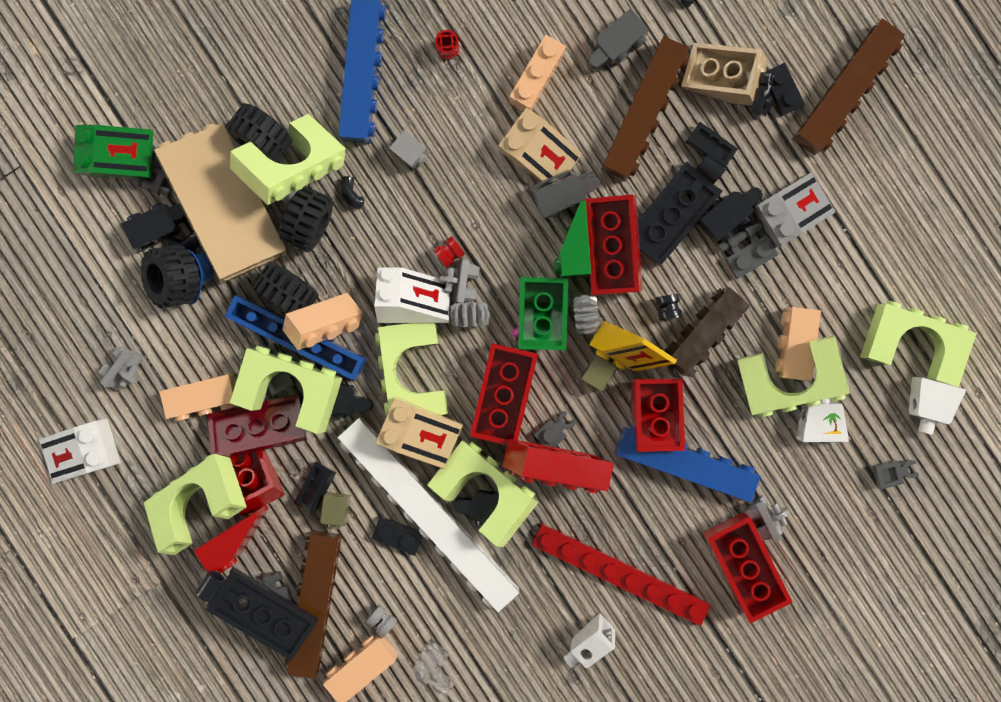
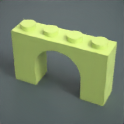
(275, 180)
(395, 341)
(950, 342)
(319, 386)
(766, 397)
(514, 501)
(168, 506)

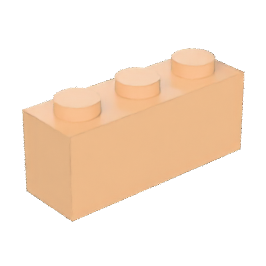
(537, 74)
(322, 321)
(796, 355)
(198, 397)
(359, 668)

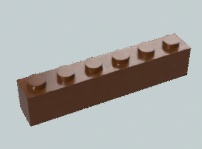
(847, 88)
(645, 108)
(316, 597)

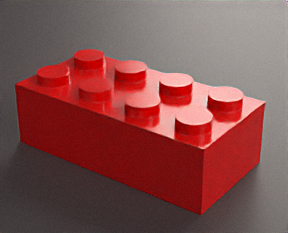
(614, 244)
(503, 394)
(558, 466)
(747, 567)

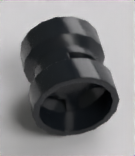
(668, 306)

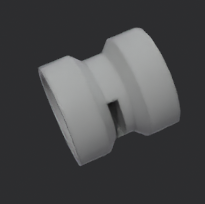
(385, 623)

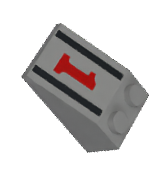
(793, 210)

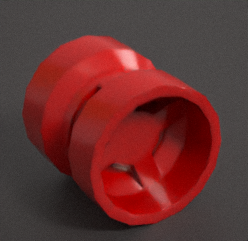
(449, 49)
(448, 252)

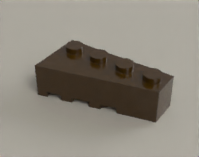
(706, 330)

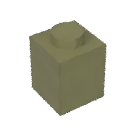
(597, 374)
(335, 510)

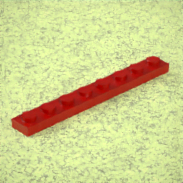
(621, 574)

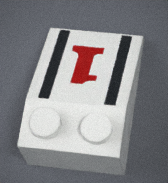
(410, 297)
(79, 450)

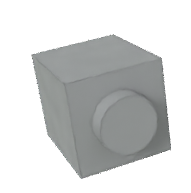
(409, 150)

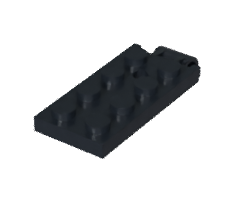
(670, 217)
(266, 616)

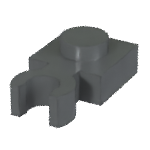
(552, 433)
(891, 473)

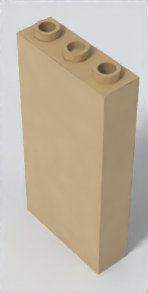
(218, 203)

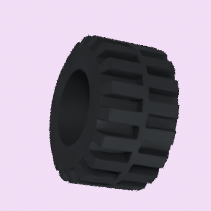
(258, 127)
(305, 219)
(169, 276)
(284, 288)

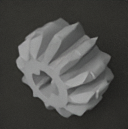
(469, 314)
(586, 314)

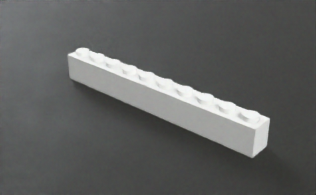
(429, 514)

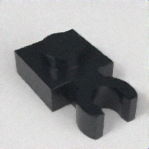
(763, 98)

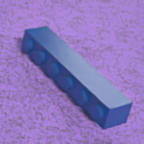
(361, 70)
(271, 325)
(694, 466)

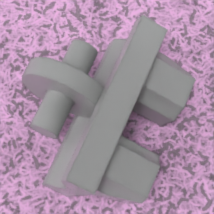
(457, 280)
(122, 370)
(771, 527)

